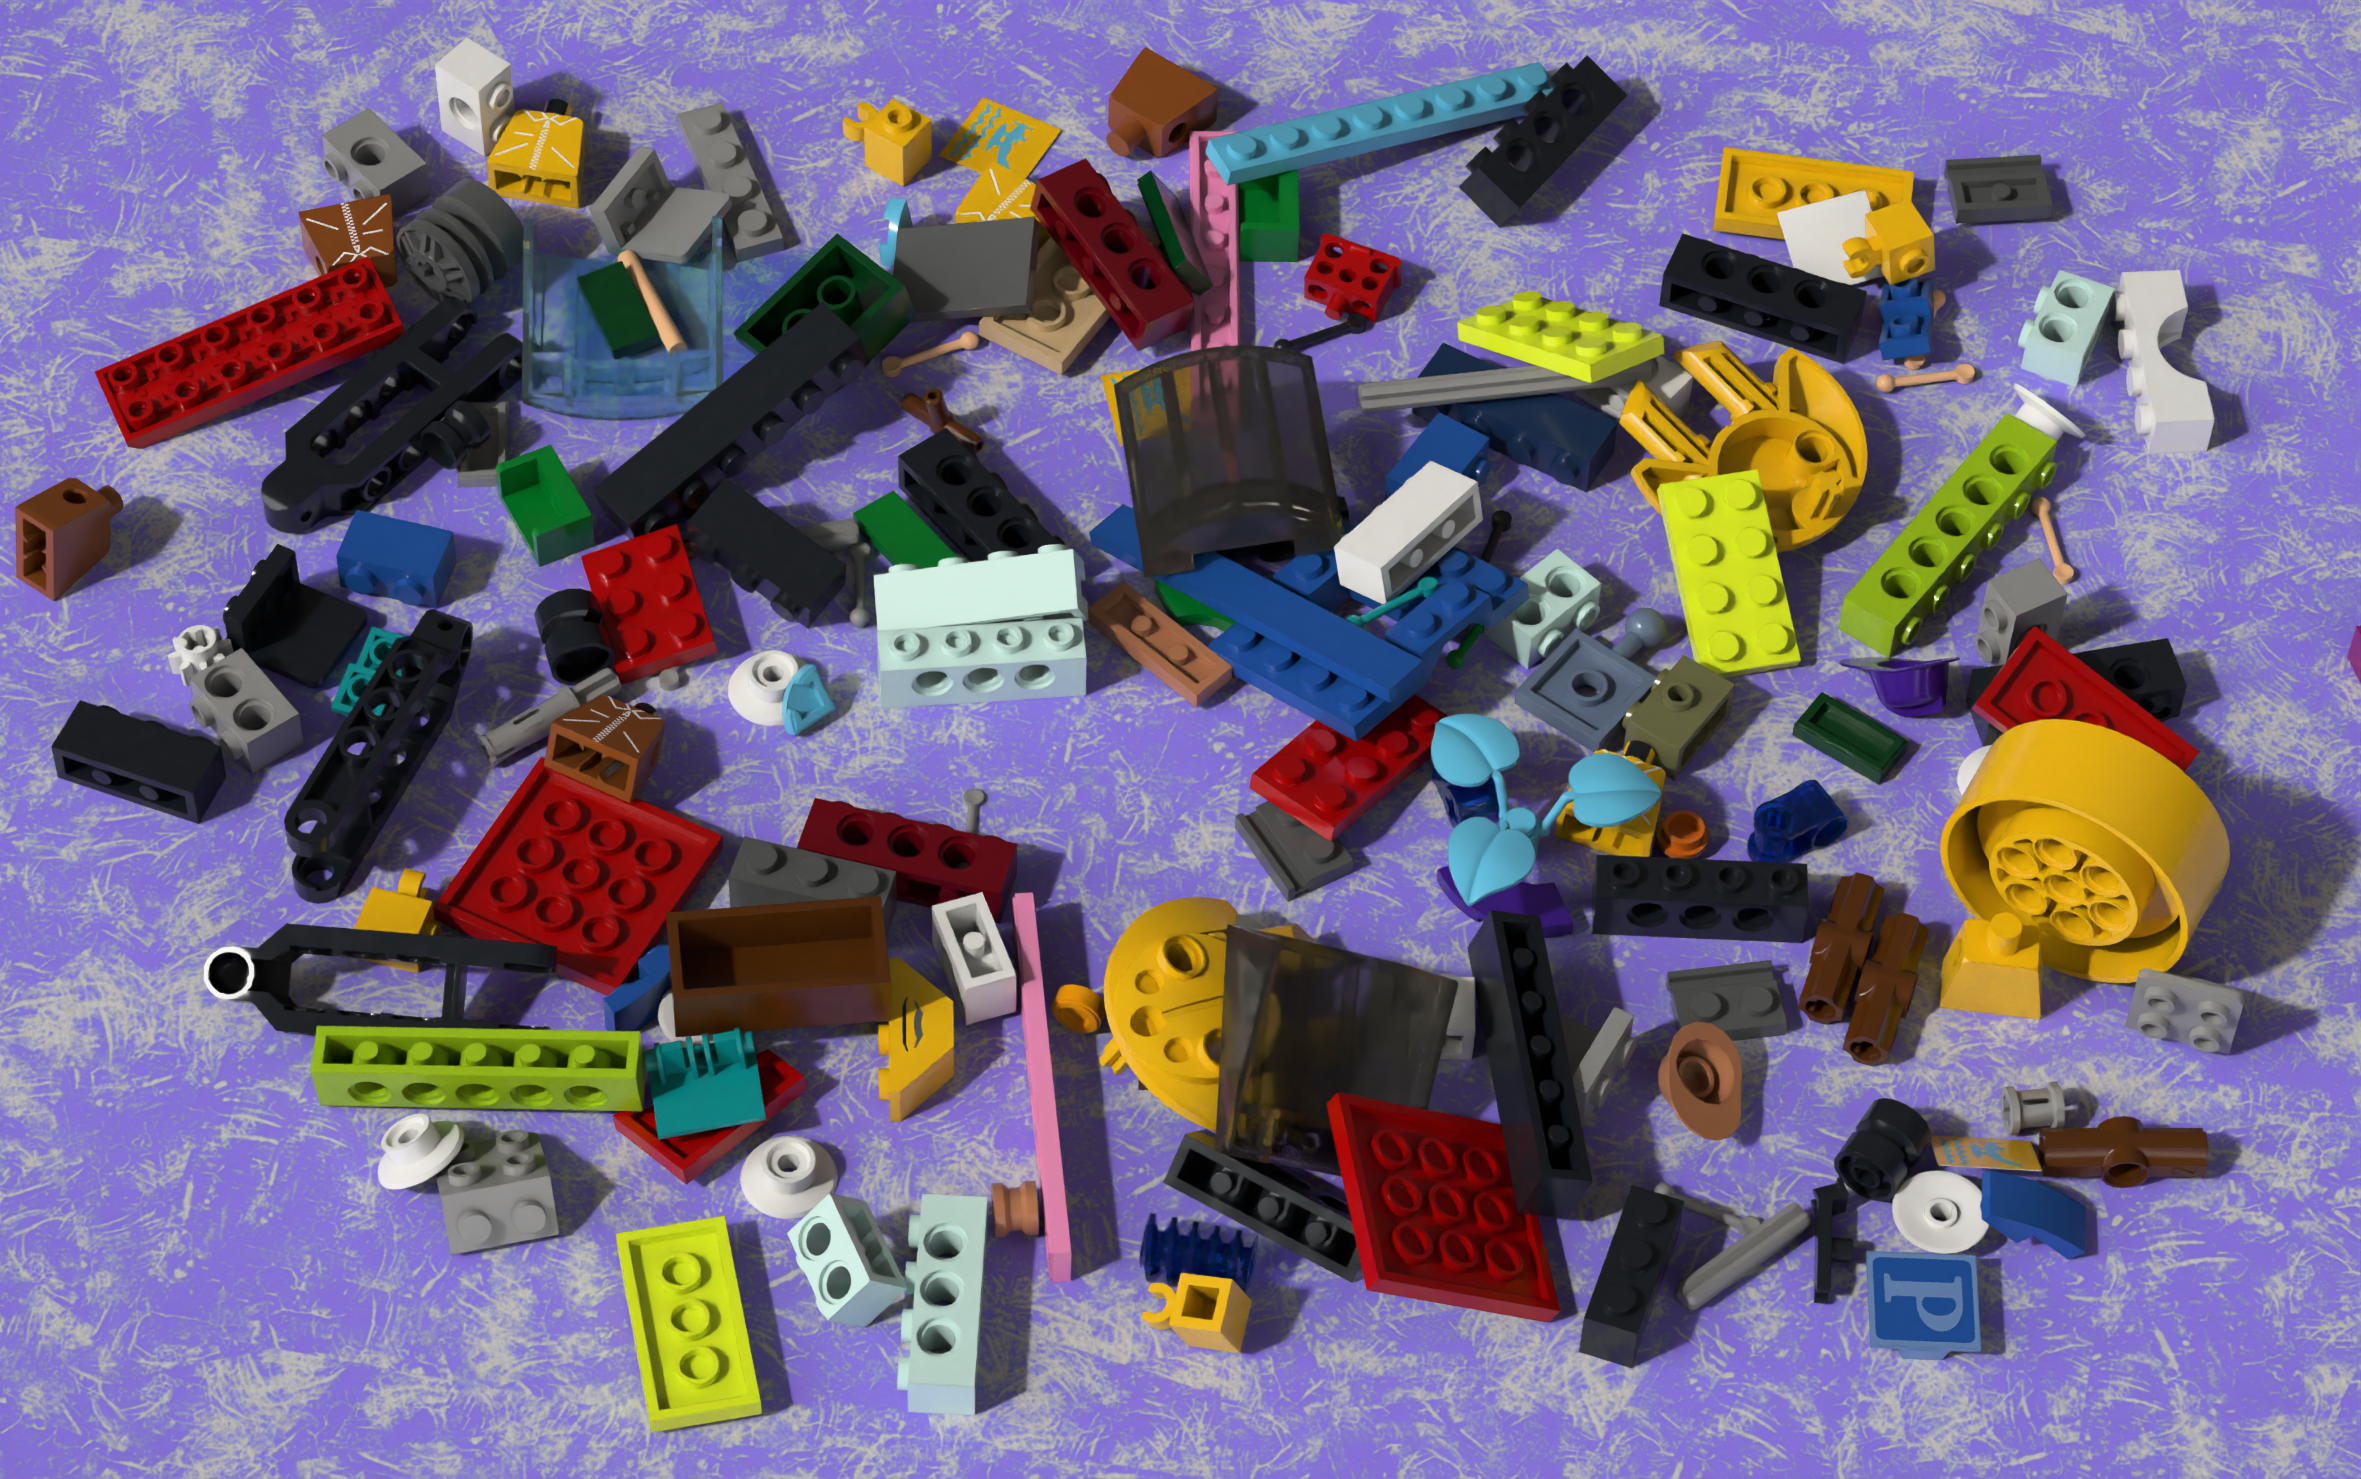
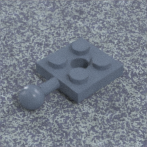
(1583, 662)

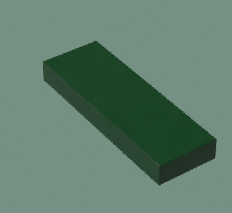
(1174, 233)

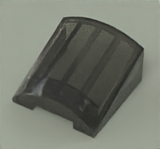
(1226, 455)
(1315, 1025)

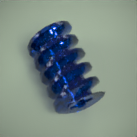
(1195, 1255)

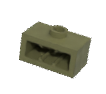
(1680, 714)

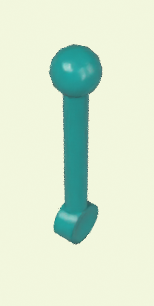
(1425, 588)

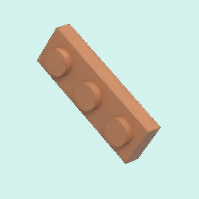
(1159, 644)

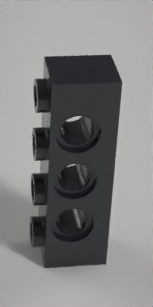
(1562, 120)
(1762, 298)
(968, 500)
(2140, 670)
(1699, 898)
(1268, 1203)

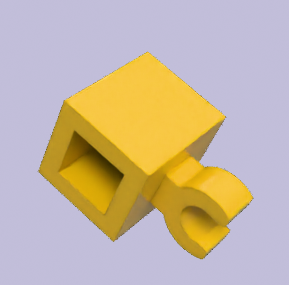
(894, 139)
(1895, 242)
(400, 912)
(1203, 1311)

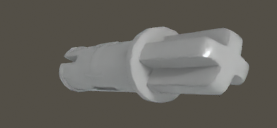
(536, 721)

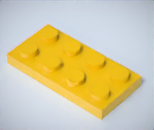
(1763, 183)

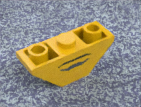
(915, 1040)

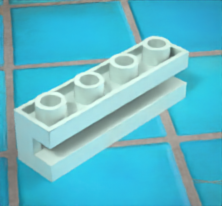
(983, 591)

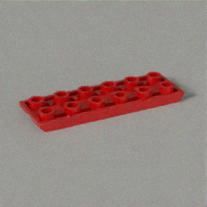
(250, 354)

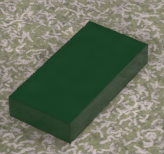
(618, 310)
(1850, 738)

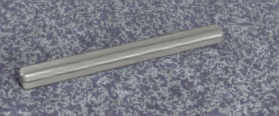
(1484, 386)

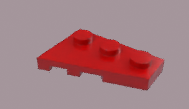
(693, 1153)

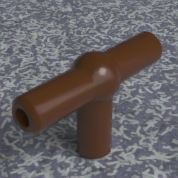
(934, 413)

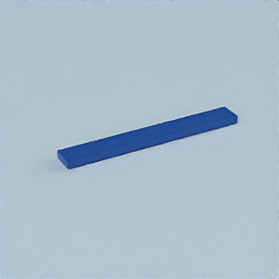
(1275, 613)

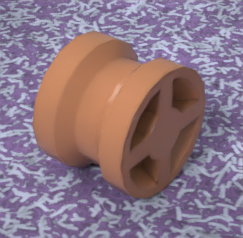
(1014, 1209)

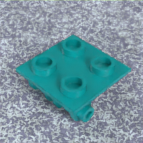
(705, 1084)

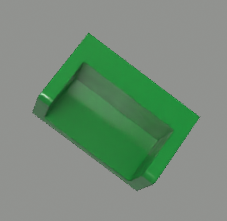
(1269, 218)
(545, 505)

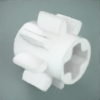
(196, 650)

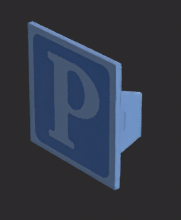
(1923, 1303)

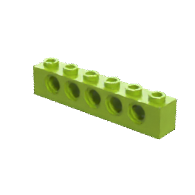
(1948, 536)
(479, 1068)

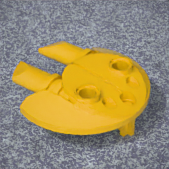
(1769, 431)
(1168, 1002)

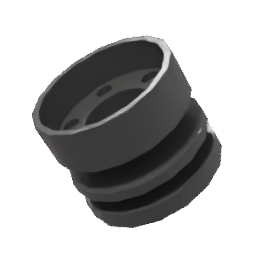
(462, 242)

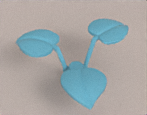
(1494, 857)

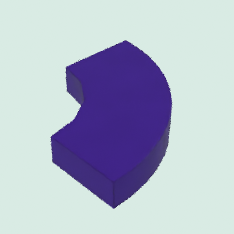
(1523, 898)

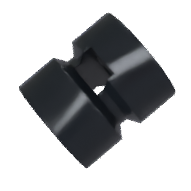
(574, 635)
(1882, 1149)

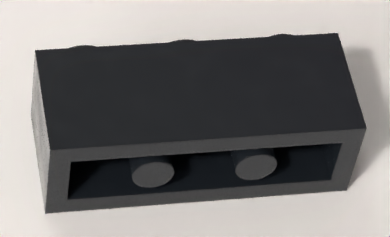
(765, 554)
(139, 761)
(1631, 1276)

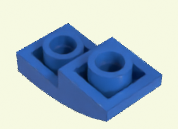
(1907, 318)
(638, 1003)
(2030, 1209)

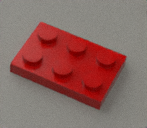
(650, 603)

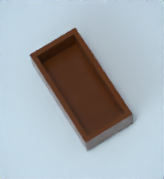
(779, 966)

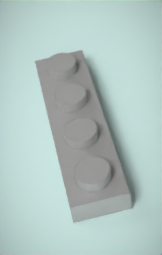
(727, 170)

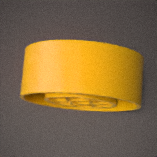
(2088, 846)

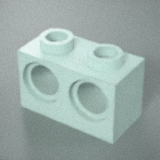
(2066, 327)
(1559, 601)
(846, 1261)

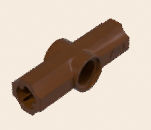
(1841, 948)
(1885, 989)
(2123, 1152)

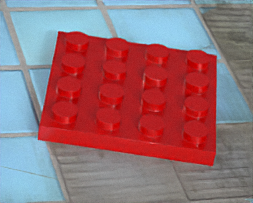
(579, 876)
(1439, 1210)

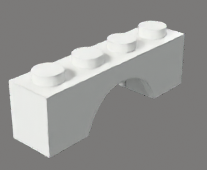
(2170, 406)

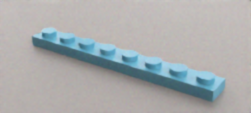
(1376, 124)

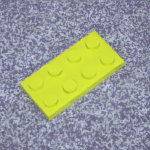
(1560, 337)
(1728, 574)
(688, 1324)

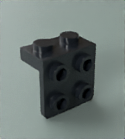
(289, 623)

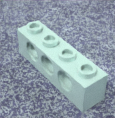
(981, 663)
(946, 1380)

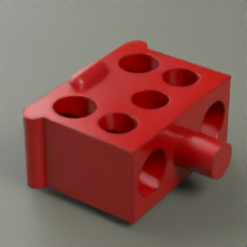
(1351, 278)

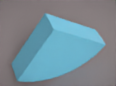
(899, 216)
(805, 700)

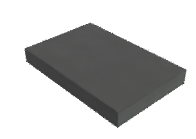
(969, 268)

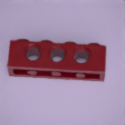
(1112, 254)
(936, 851)

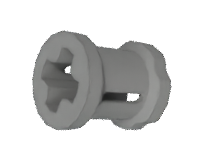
(2032, 1108)

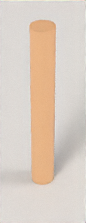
(660, 316)

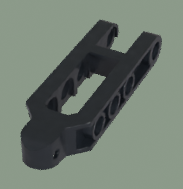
(415, 357)
(340, 784)
(264, 973)

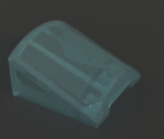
(569, 363)

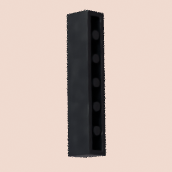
(733, 424)
(1529, 1065)

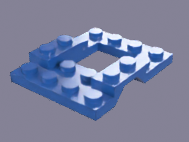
(1466, 595)

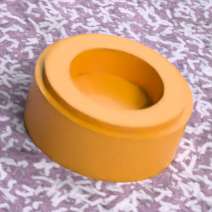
(1078, 1008)

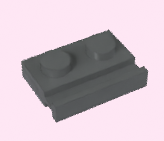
(1998, 189)
(1291, 851)
(1732, 997)

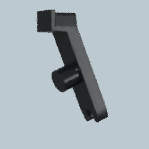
(1829, 1202)

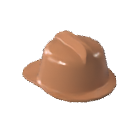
(1703, 1080)

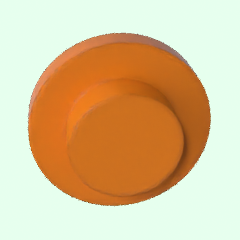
(1682, 835)

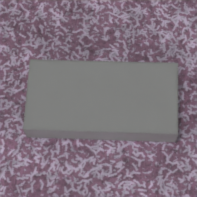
(481, 463)

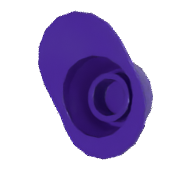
(1907, 684)

